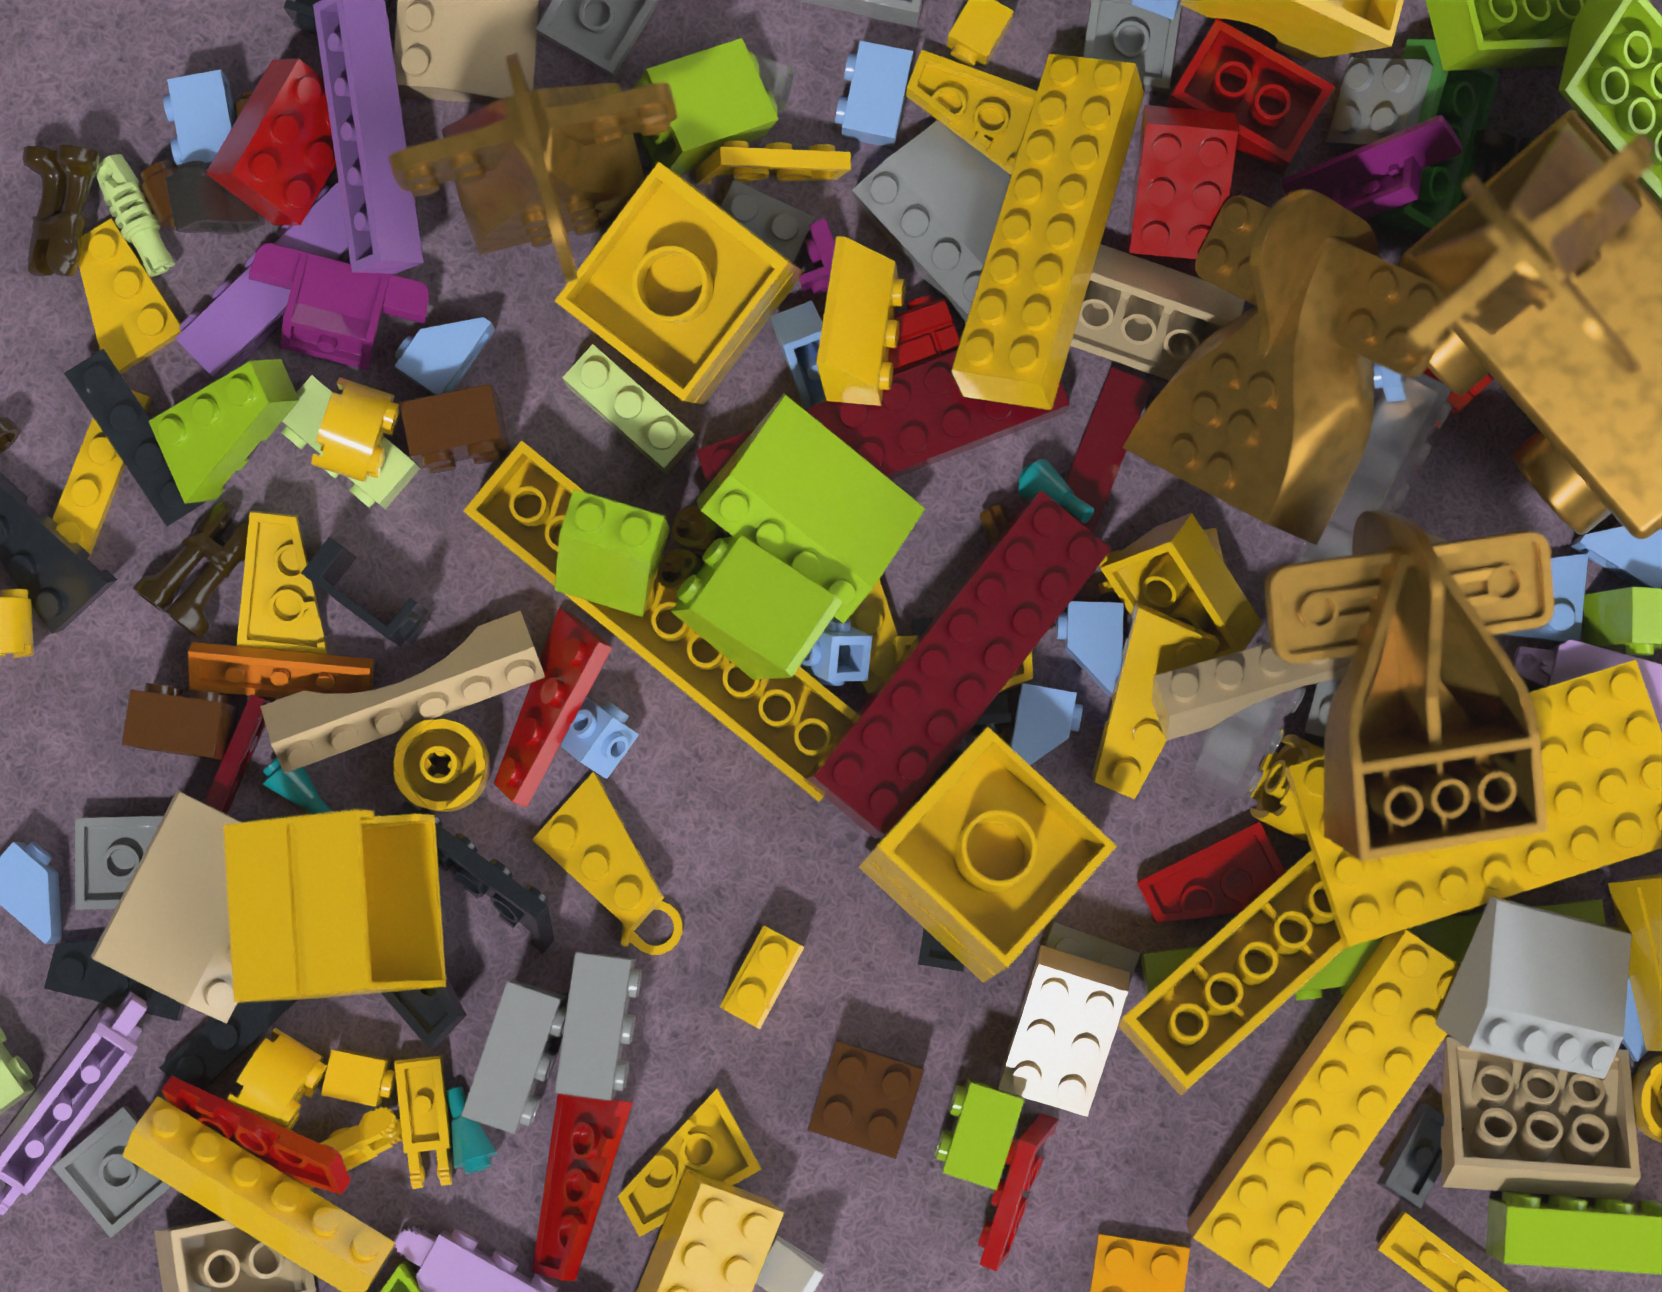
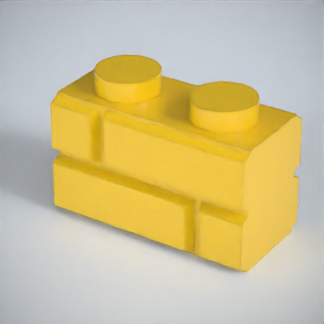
(761, 976)

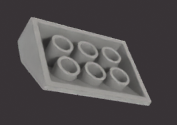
(938, 210)
(1541, 989)

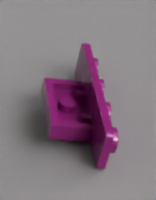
(1380, 173)

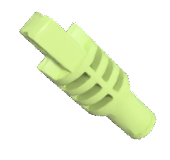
(133, 213)

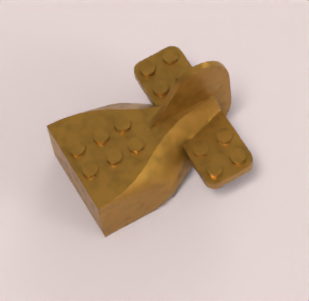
(541, 161)
(1528, 237)
(1285, 392)
(1431, 718)

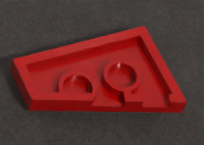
(1215, 879)
(1025, 1165)

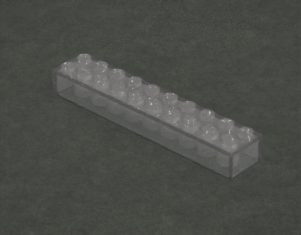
(1397, 444)

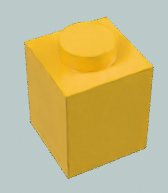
(979, 31)
(358, 1077)

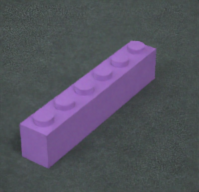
(365, 131)
(250, 310)

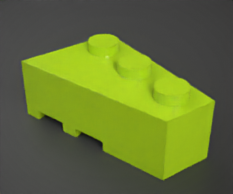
(221, 425)
(1624, 620)

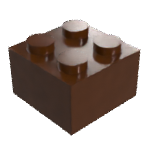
(455, 428)
(179, 725)
(866, 1099)

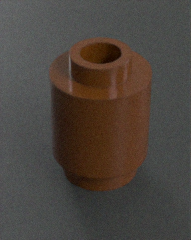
(156, 190)

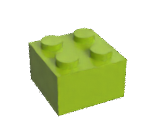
(979, 1134)

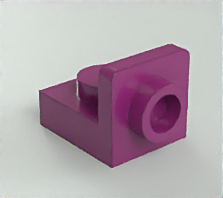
(820, 250)

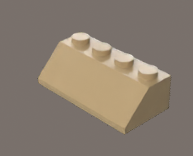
(1149, 313)

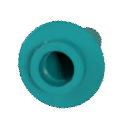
(1043, 476)
(295, 787)
(470, 1143)

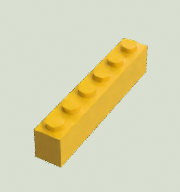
(257, 1198)

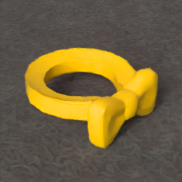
(632, 937)

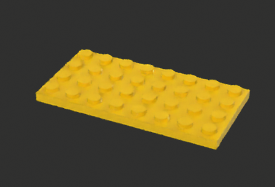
(1599, 803)

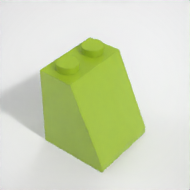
(715, 102)
(609, 552)
(755, 608)

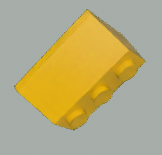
(859, 324)
(1186, 579)

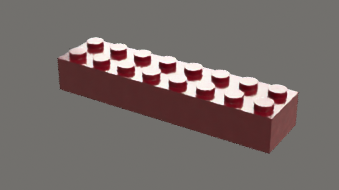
(914, 427)
(957, 665)

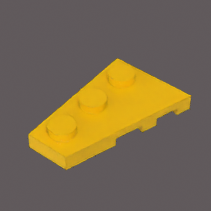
(754, 164)
(123, 300)
(276, 599)
(599, 854)
(704, 1144)

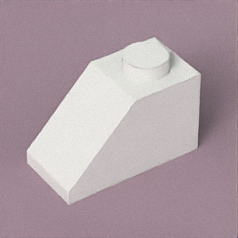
(789, 1269)

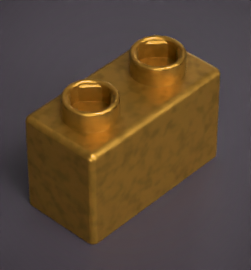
(1595, 422)

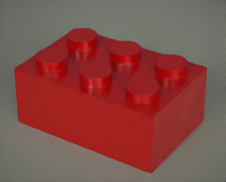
(1265, 90)
(279, 145)
(1180, 179)

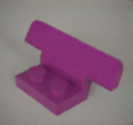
(331, 307)

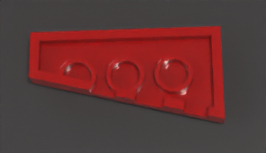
(570, 668)
(274, 1144)
(577, 1172)

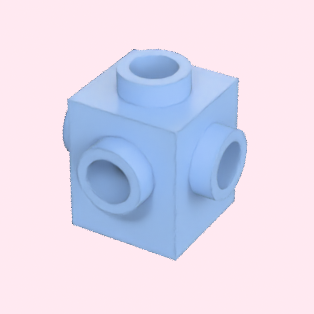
(839, 654)
(599, 736)

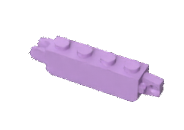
(1578, 659)
(68, 1097)
(456, 1265)

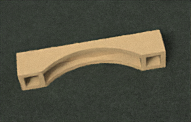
(1215, 689)
(320, 725)

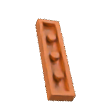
(274, 671)

